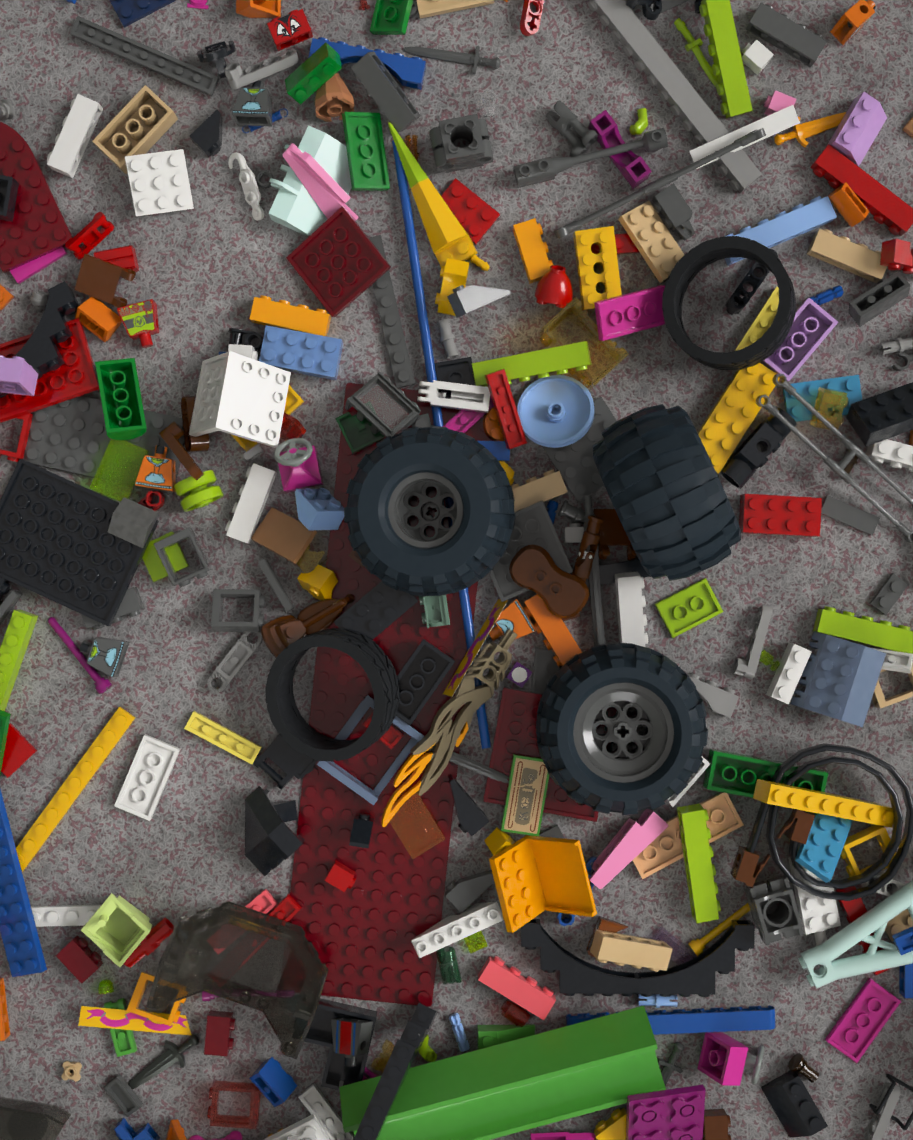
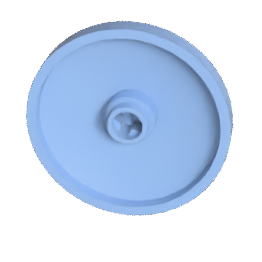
(556, 411)

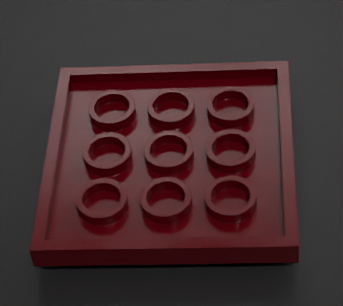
(338, 262)

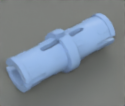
(657, 1000)

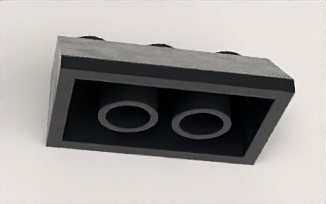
(794, 1105)

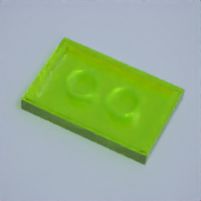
(118, 469)

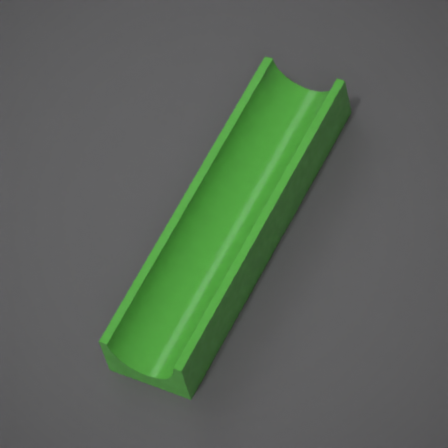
(518, 1082)

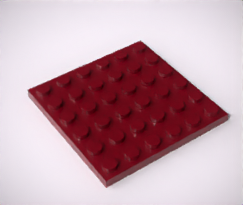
(517, 735)

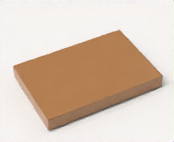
(283, 535)

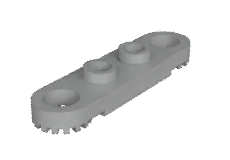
(234, 661)

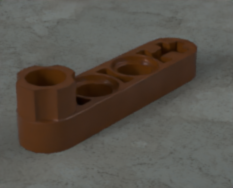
(171, 435)

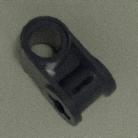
(243, 337)

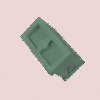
(436, 610)

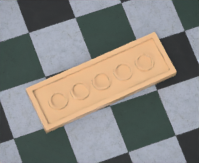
(668, 846)

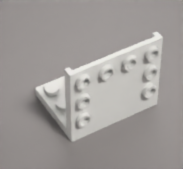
(240, 399)

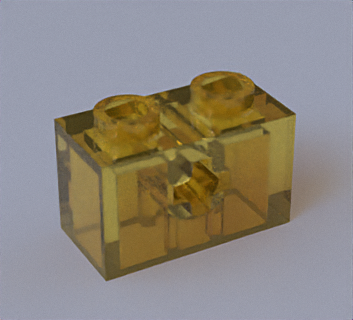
(827, 399)

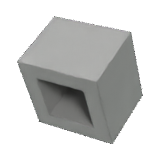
(574, 533)

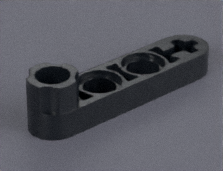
(754, 281)

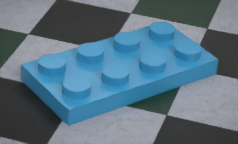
(809, 392)
(824, 845)

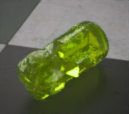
(767, 659)

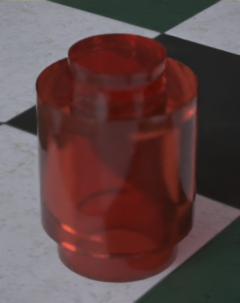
(514, 1013)

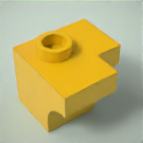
(318, 582)

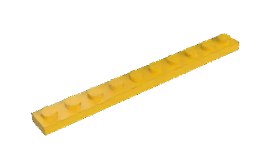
(73, 786)

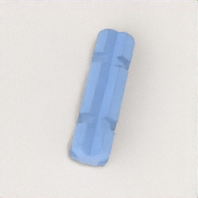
(459, 1032)

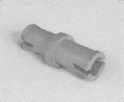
(447, 338)
(898, 346)

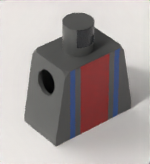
(351, 1038)

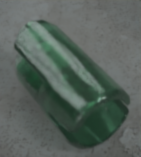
(448, 966)

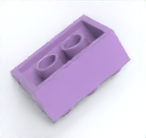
(859, 128)

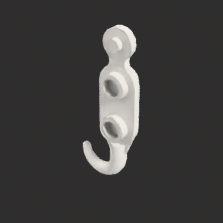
(249, 185)

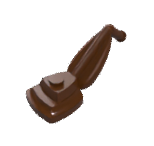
(313, 618)

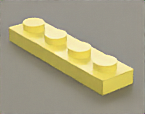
(762, 321)
(223, 737)

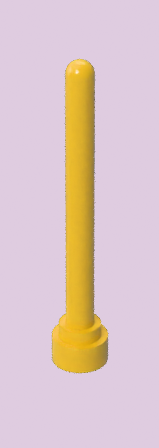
(698, 945)

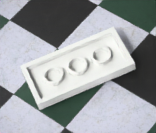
(147, 777)

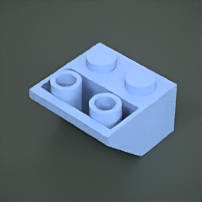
(318, 509)

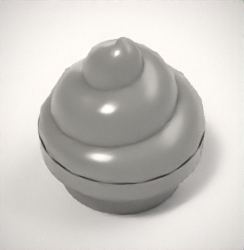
(39, 300)

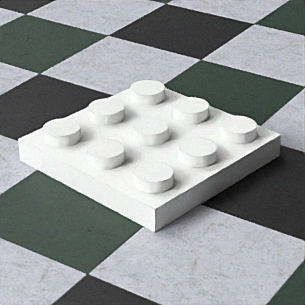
(159, 182)

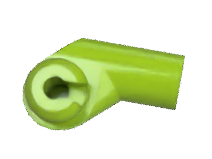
(641, 124)
(427, 1052)

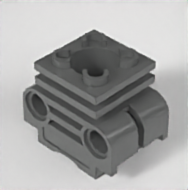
(453, 158)
(784, 919)

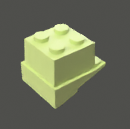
(117, 928)

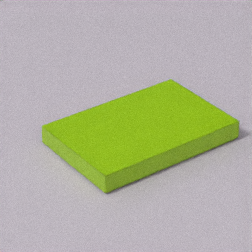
(689, 608)

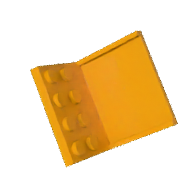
(541, 877)

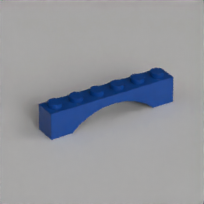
(406, 70)

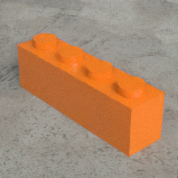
(553, 630)

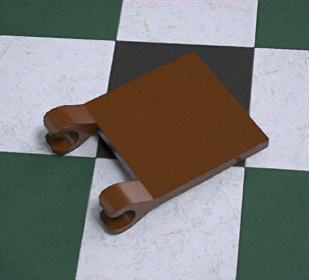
(101, 280)
(612, 534)

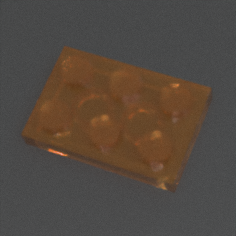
(416, 826)

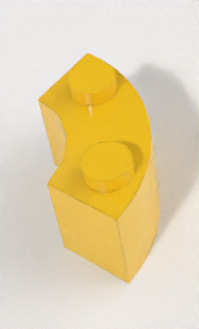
(454, 275)

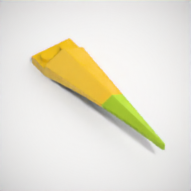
(441, 225)

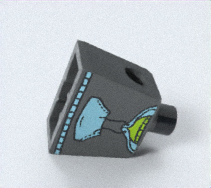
(253, 106)
(106, 654)

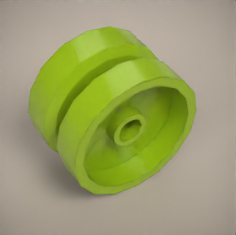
(198, 491)

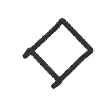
(878, 1110)

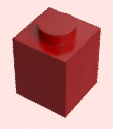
(340, 876)

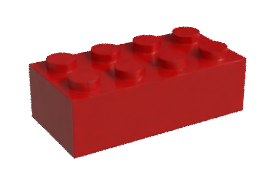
(780, 515)

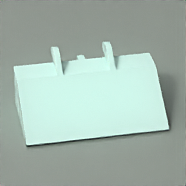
(293, 203)

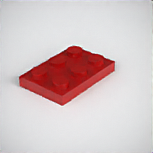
(470, 210)

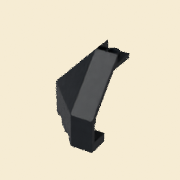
(266, 835)

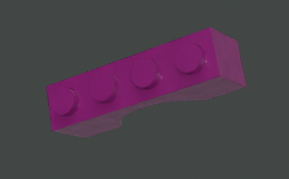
(629, 164)

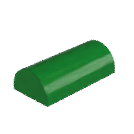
(121, 399)

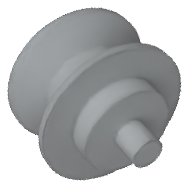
(7, 110)

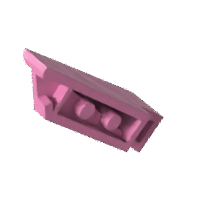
(317, 181)

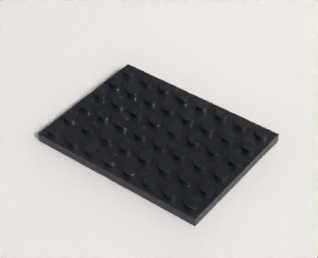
(61, 545)

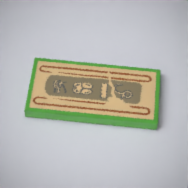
(525, 796)

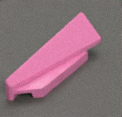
(625, 846)

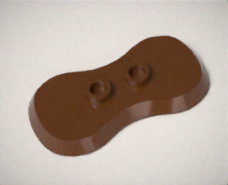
(561, 591)

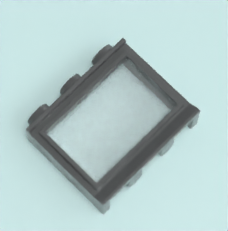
(384, 406)

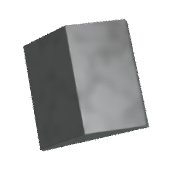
(132, 522)

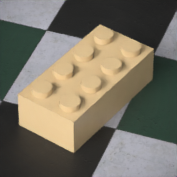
(135, 128)

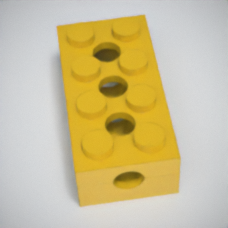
(585, 260)

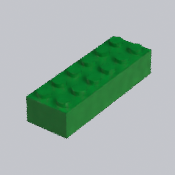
(739, 773)

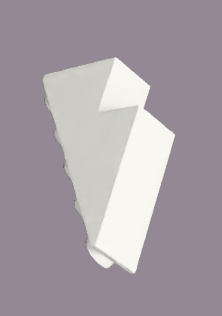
(457, 927)

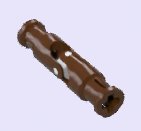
(585, 557)

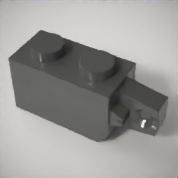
(674, 211)

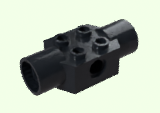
(747, 457)

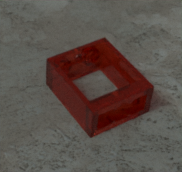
(247, 1122)

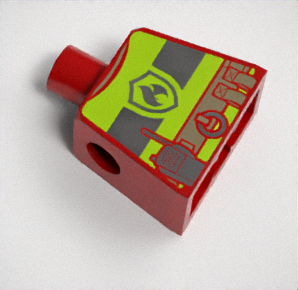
(140, 321)

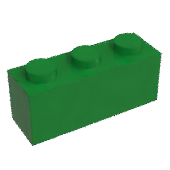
(313, 73)

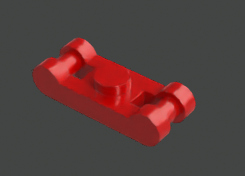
(90, 236)

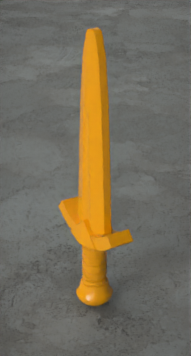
(809, 129)

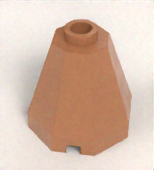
(333, 99)

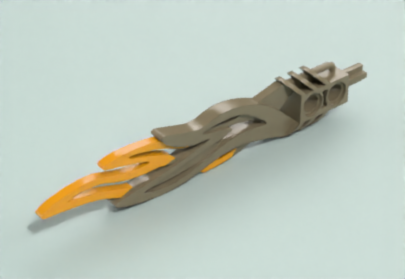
(447, 735)

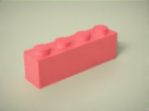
(516, 987)

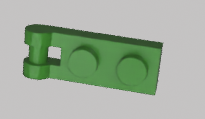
(122, 1039)

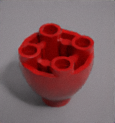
(554, 287)

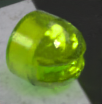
(105, 987)

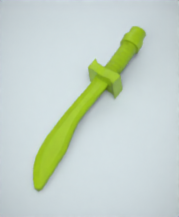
(694, 46)

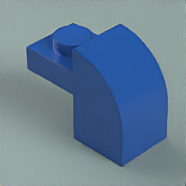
(126, 1132)

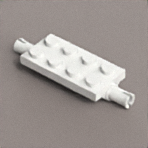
(815, 912)

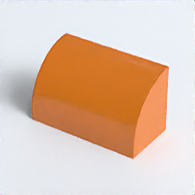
(848, 205)
(98, 318)

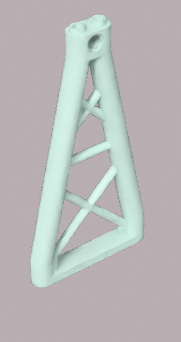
(860, 930)

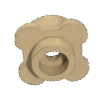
(75, 1066)

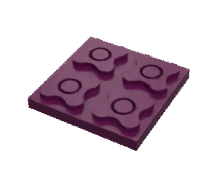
(666, 1114)

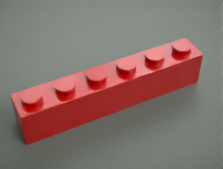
(880, 201)

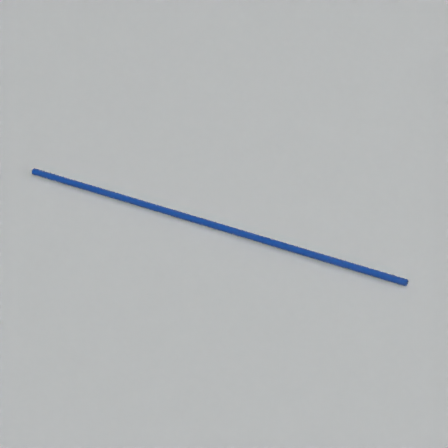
(436, 411)

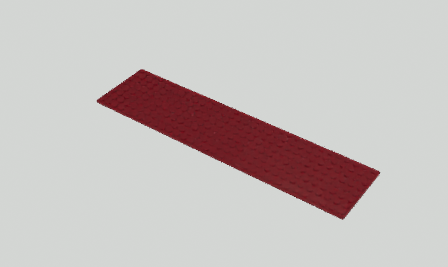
(395, 898)

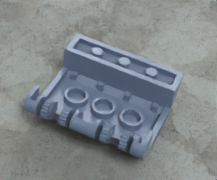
(840, 679)

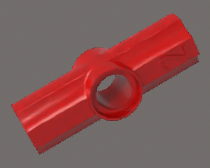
(151, 942)

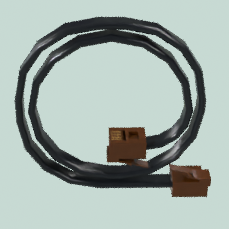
(800, 823)

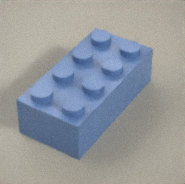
(301, 352)

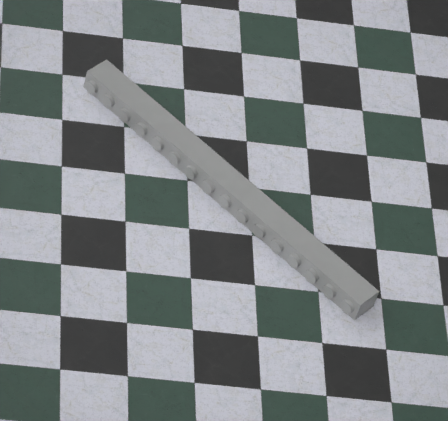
(673, 87)

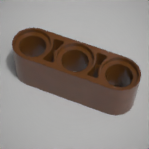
(192, 443)

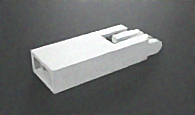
(462, 396)

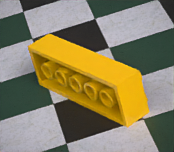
(735, 412)

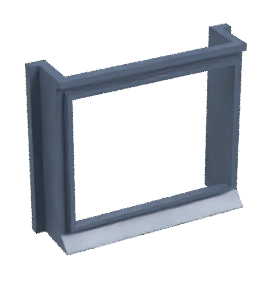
(348, 779)

